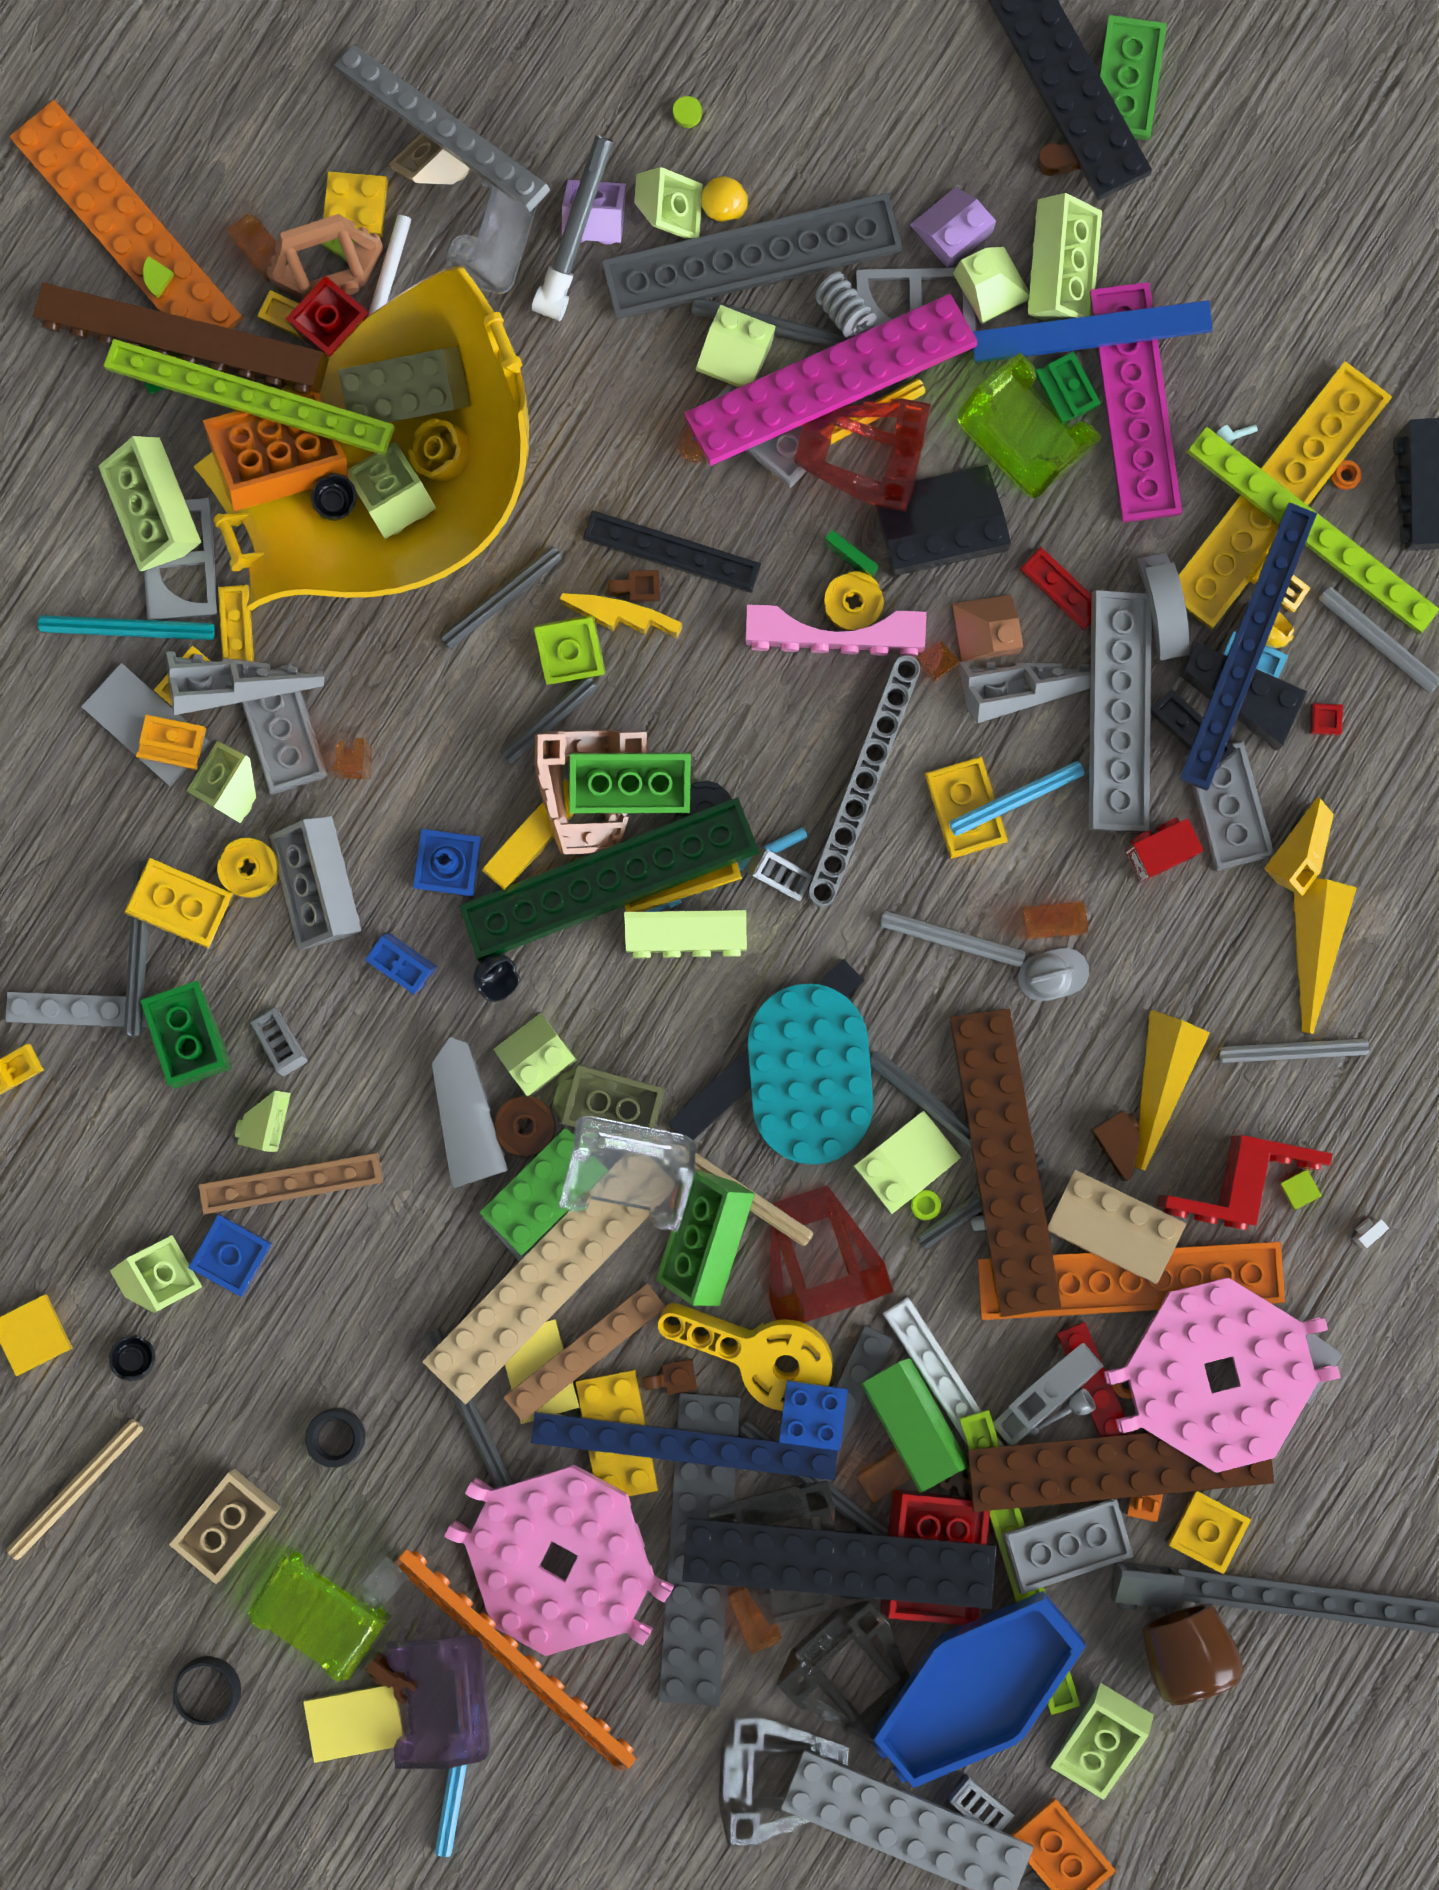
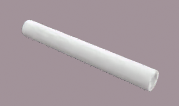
(390, 263)

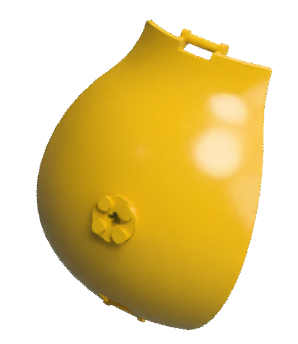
(464, 457)

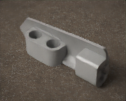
(465, 1116)

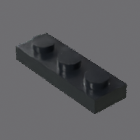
(1183, 722)

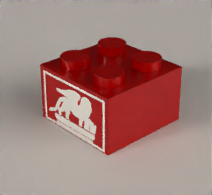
(1167, 848)

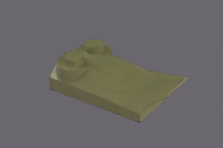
(607, 1097)

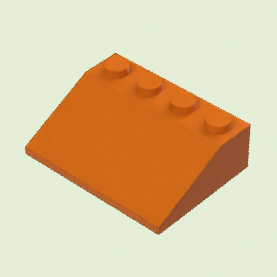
(269, 459)

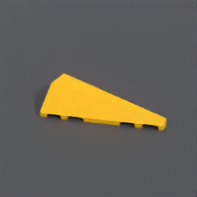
(1318, 934)
(1169, 1060)

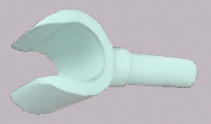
(1230, 436)

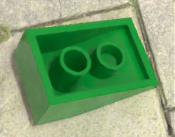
(185, 1035)

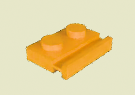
(171, 742)

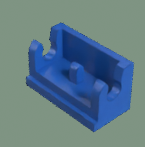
(401, 963)

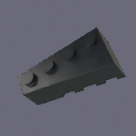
(1419, 483)
(1268, 704)

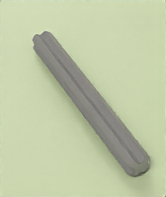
(1379, 639)
(952, 939)
(1293, 1050)

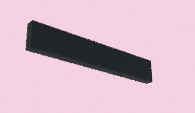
(671, 551)

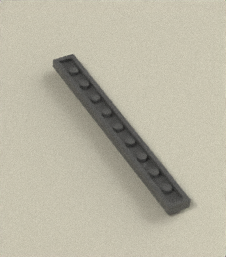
(1310, 1600)

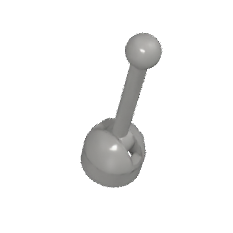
(1080, 1403)

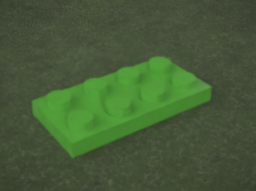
(1132, 69)
(532, 1198)

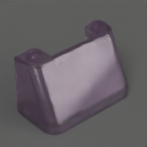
(448, 1705)

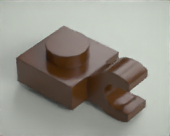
(641, 586)
(676, 1377)
(383, 1675)

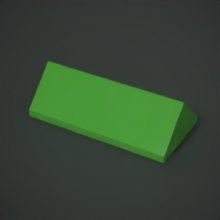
(629, 782)
(915, 1424)

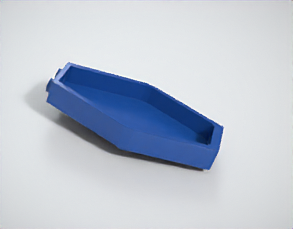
(978, 1690)

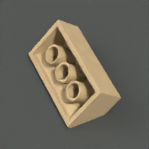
(1116, 1227)

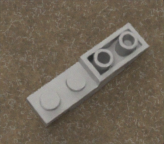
(1047, 1394)

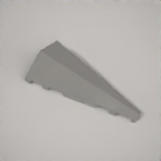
(210, 684)
(1004, 690)

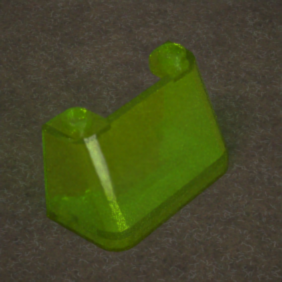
(1022, 429)
(317, 1616)

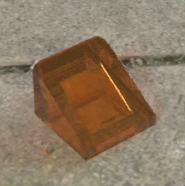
(938, 661)

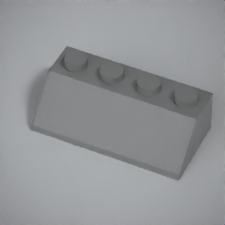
(315, 882)

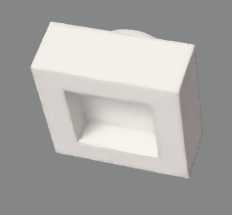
(1369, 1232)

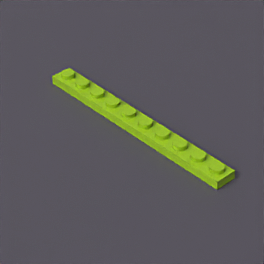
(249, 397)
(1323, 537)
(981, 1434)

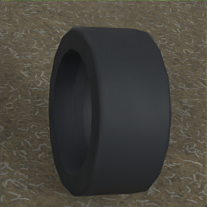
(312, 1437)

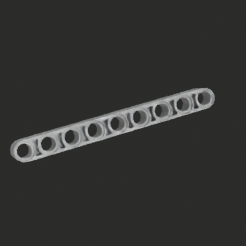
(864, 767)

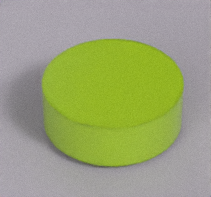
(687, 112)
(925, 1205)

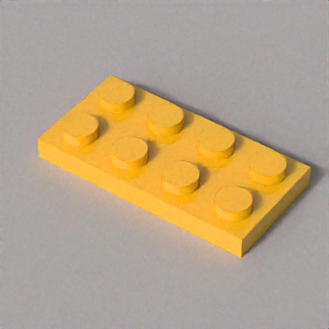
(617, 1399)

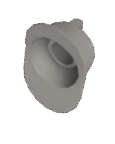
(1053, 974)

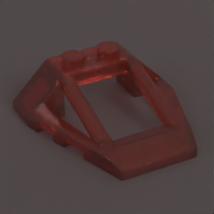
(906, 451)
(835, 1295)

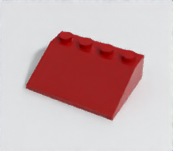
(934, 1518)

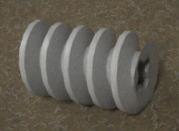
(844, 306)

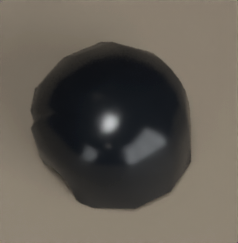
(333, 497)
(496, 977)
(132, 1358)

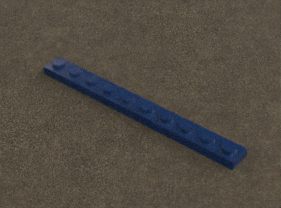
(1247, 646)
(683, 1445)

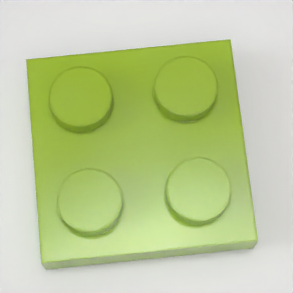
(569, 649)

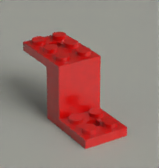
(1244, 1181)

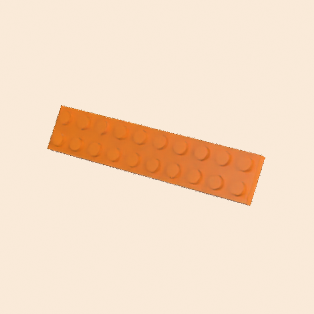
(118, 216)
(1098, 1286)
(523, 1668)

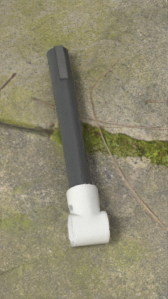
(552, 297)

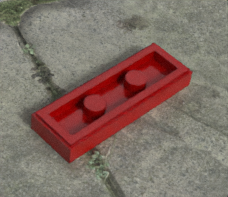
(1059, 587)

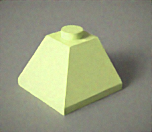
(670, 201)
(991, 283)
(225, 782)
(264, 1123)
(156, 1276)

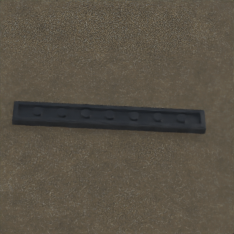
(736, 1077)

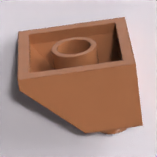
(987, 628)

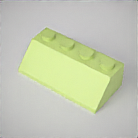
(1064, 258)
(149, 502)
(685, 932)

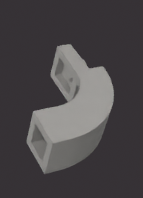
(1166, 606)

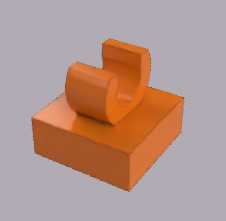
(1145, 1507)

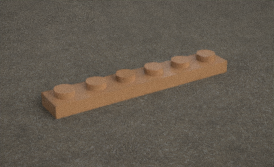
(290, 1183)
(584, 1352)

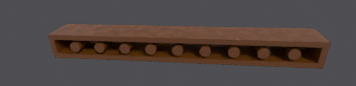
(181, 338)

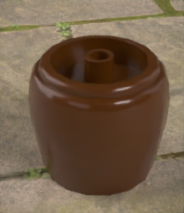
(1191, 1655)

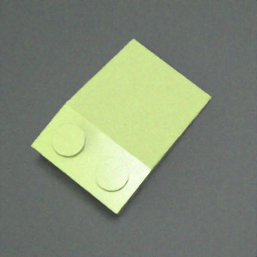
(390, 490)
(907, 1162)
(1103, 1741)

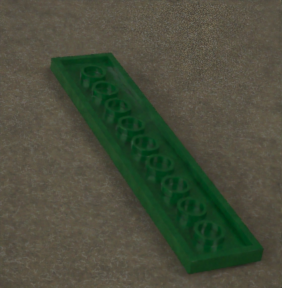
(609, 879)

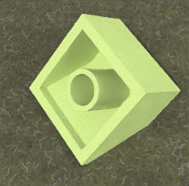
(735, 347)
(534, 1055)

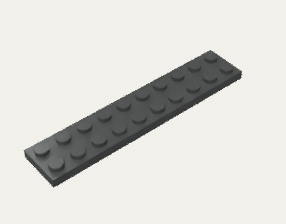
(752, 256)
(696, 1610)

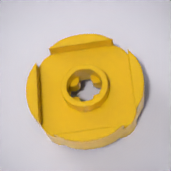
(846, 586)
(263, 876)

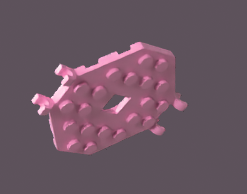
(1173, 1386)
(581, 1517)

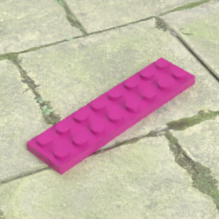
(1137, 414)

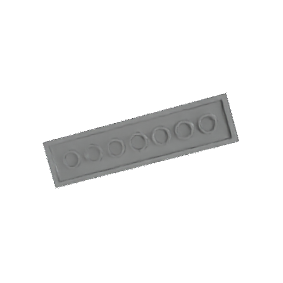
(1120, 712)
(905, 1825)

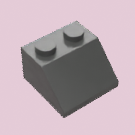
(1146, 1586)

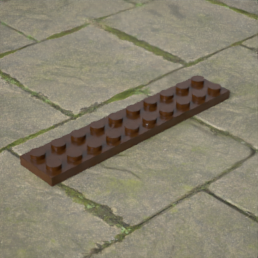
(1005, 1163)
(1093, 1471)

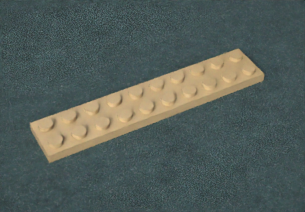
(530, 1295)

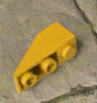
(1303, 851)

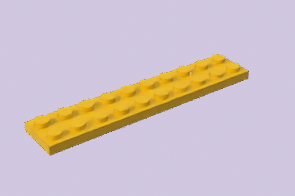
(1301, 466)

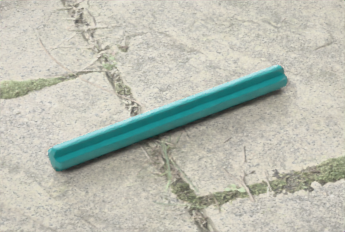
(126, 627)

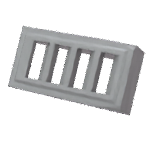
(762, 865)
(292, 1062)
(964, 1788)

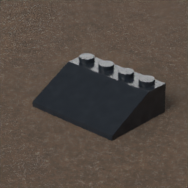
(945, 522)

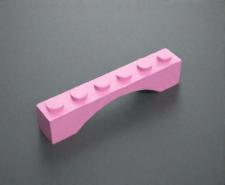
(773, 627)

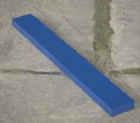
(1093, 331)

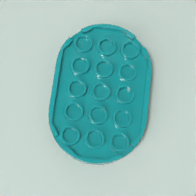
(810, 1073)

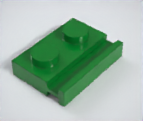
(1067, 388)

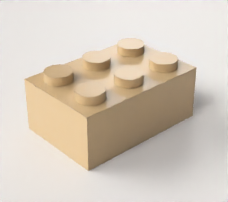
(225, 1526)

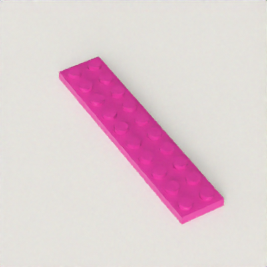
(830, 379)

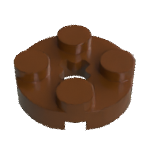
(507, 1126)

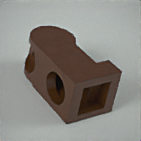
(1057, 159)

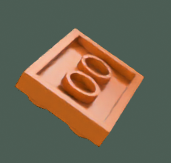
(1063, 1851)

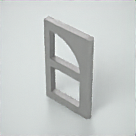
(915, 294)
(161, 602)

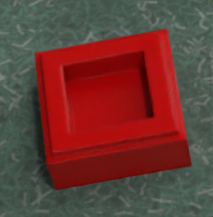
(1326, 719)

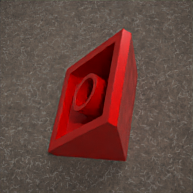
(326, 317)

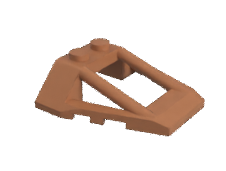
(361, 255)
(554, 749)

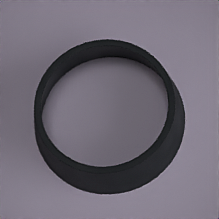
(227, 1670)

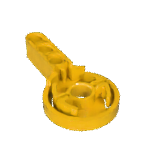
(753, 1352)

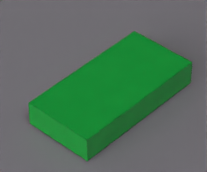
(850, 554)

